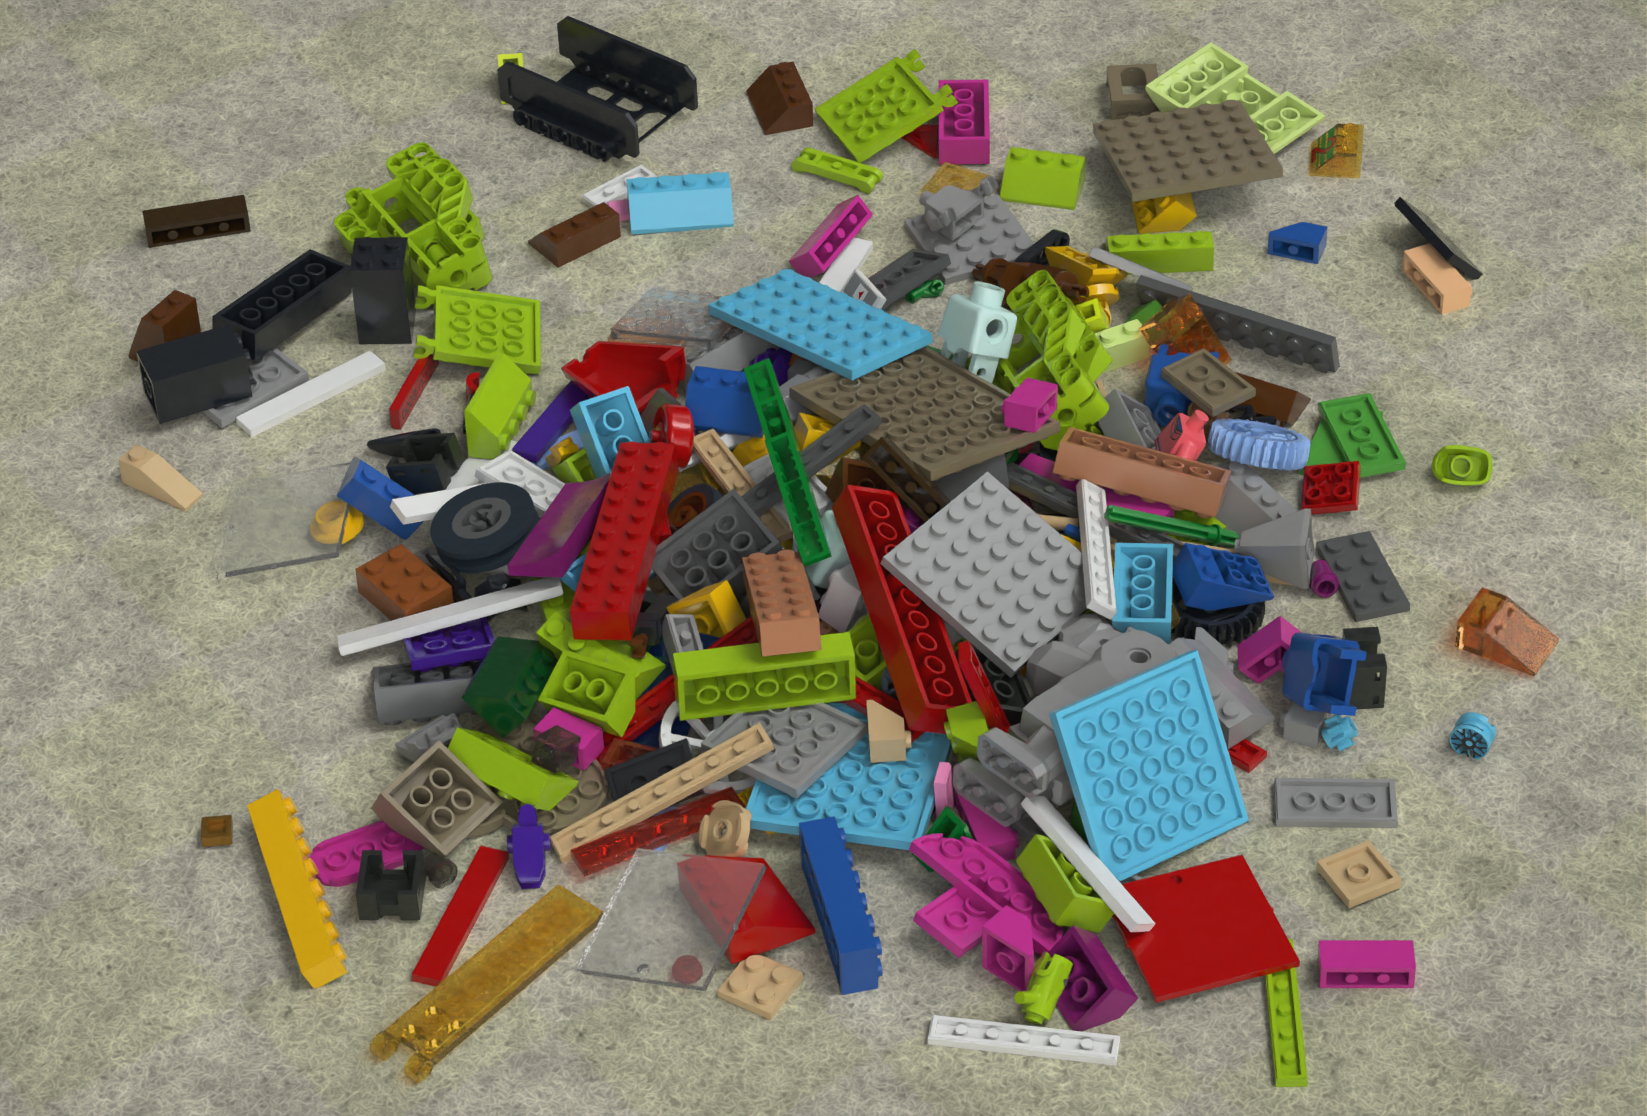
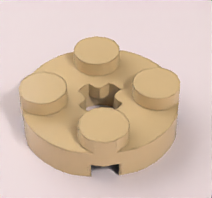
(735, 820)

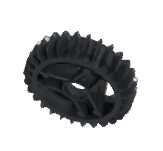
(1225, 626)

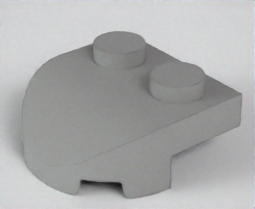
(420, 741)

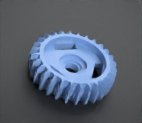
(1259, 444)

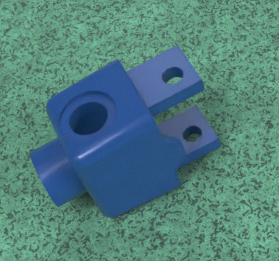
(1160, 395)
(1321, 672)

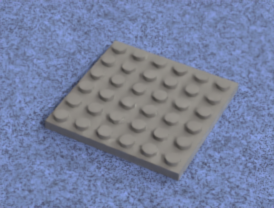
(993, 573)

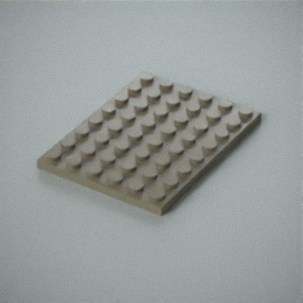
(927, 408)

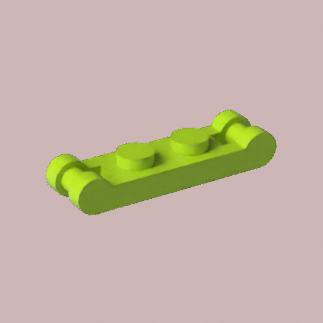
(838, 169)

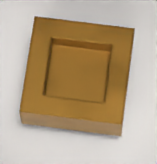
(216, 830)

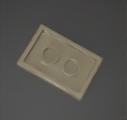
(1208, 382)

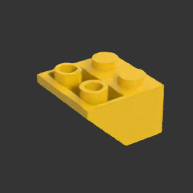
(1164, 213)

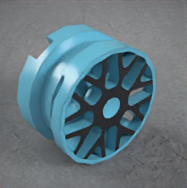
(1472, 733)

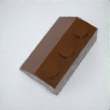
(781, 99)
(578, 235)
(1275, 401)

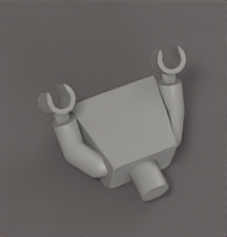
(955, 209)

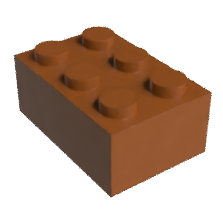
(402, 584)

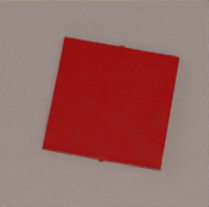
(1207, 930)

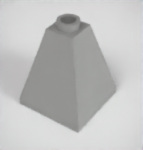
(1282, 547)

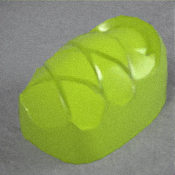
(1462, 465)

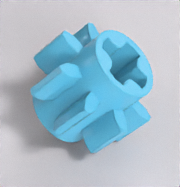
(1339, 732)

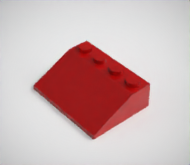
(769, 919)

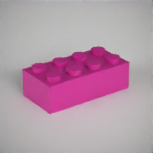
(965, 126)

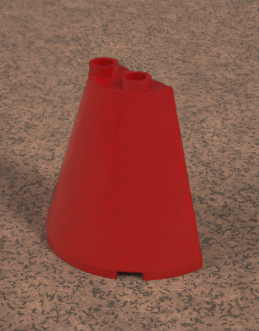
(619, 364)

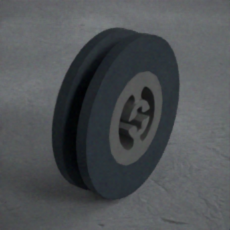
(483, 526)

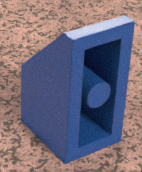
(1299, 242)

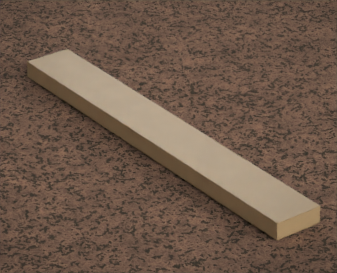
(664, 790)

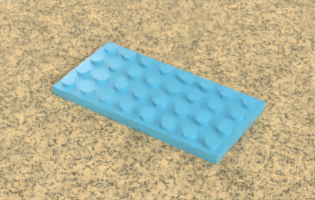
(820, 324)

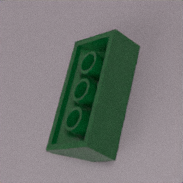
(509, 682)

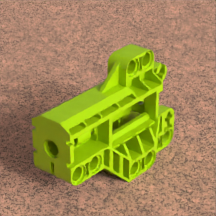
(440, 202)
(1068, 353)

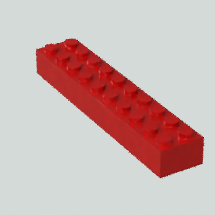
(624, 542)
(905, 626)

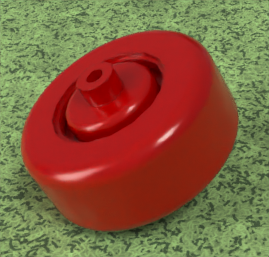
(674, 425)

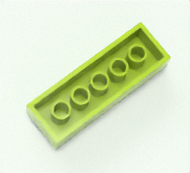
(745, 681)

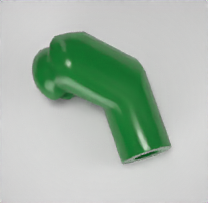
(930, 289)

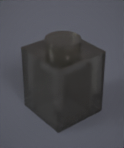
(556, 749)

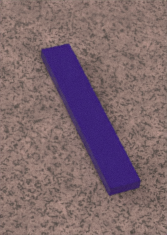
(549, 424)

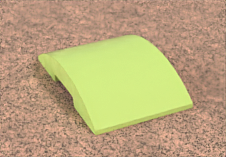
(1217, 76)

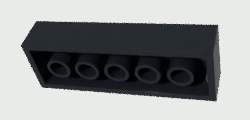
(286, 302)

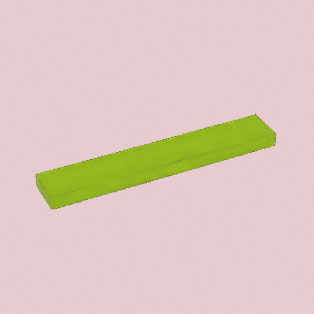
(1286, 1028)

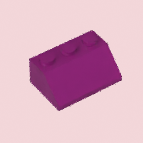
(1095, 986)

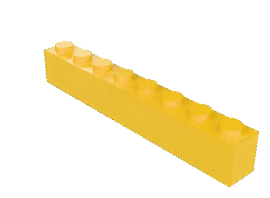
(298, 889)

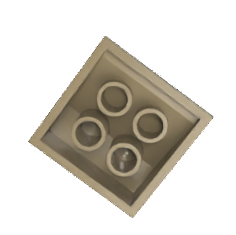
(436, 801)

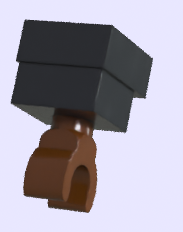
(646, 632)

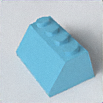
(679, 203)
(606, 423)
(1144, 588)

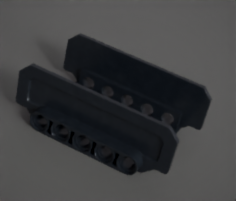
(601, 60)

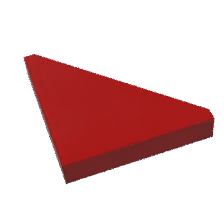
(925, 139)

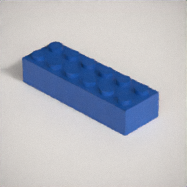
(840, 905)

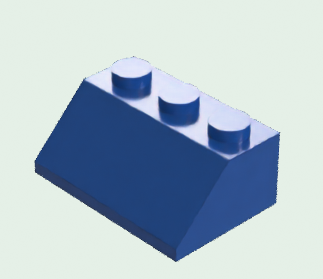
(722, 402)
(372, 495)

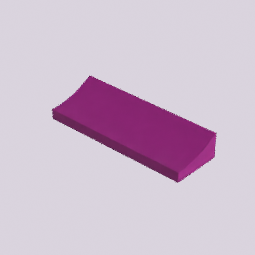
(561, 531)

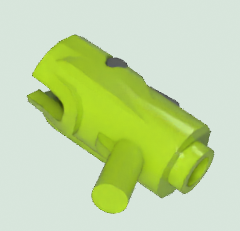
(1044, 988)

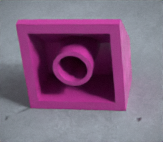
(1008, 947)

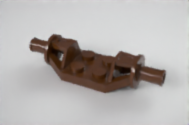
(1011, 274)

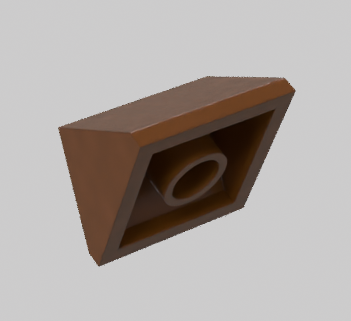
(853, 473)

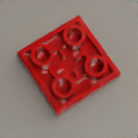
(1331, 487)

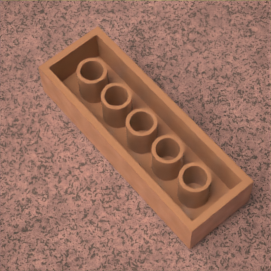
(1142, 472)
(781, 603)

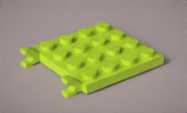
(882, 107)
(478, 326)

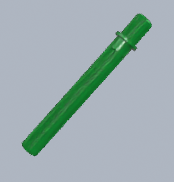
(1213, 535)

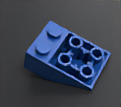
(1218, 578)

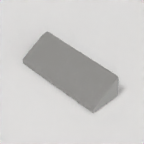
(680, 634)

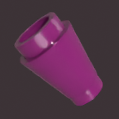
(1323, 579)

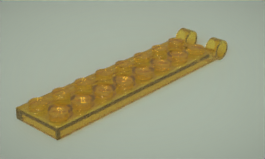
(488, 981)

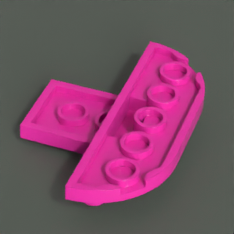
(980, 890)

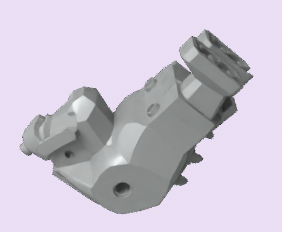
(1028, 757)

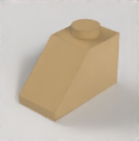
(886, 734)

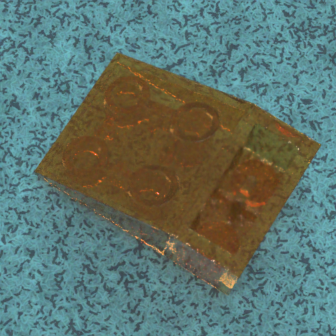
(1183, 329)
(1504, 633)

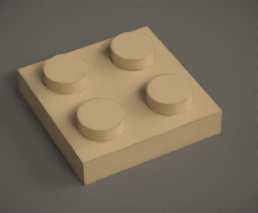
(1358, 874)
(760, 985)

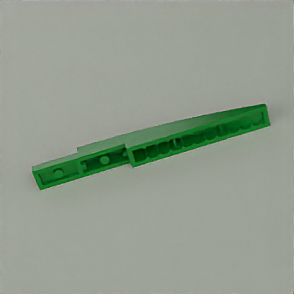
(788, 463)

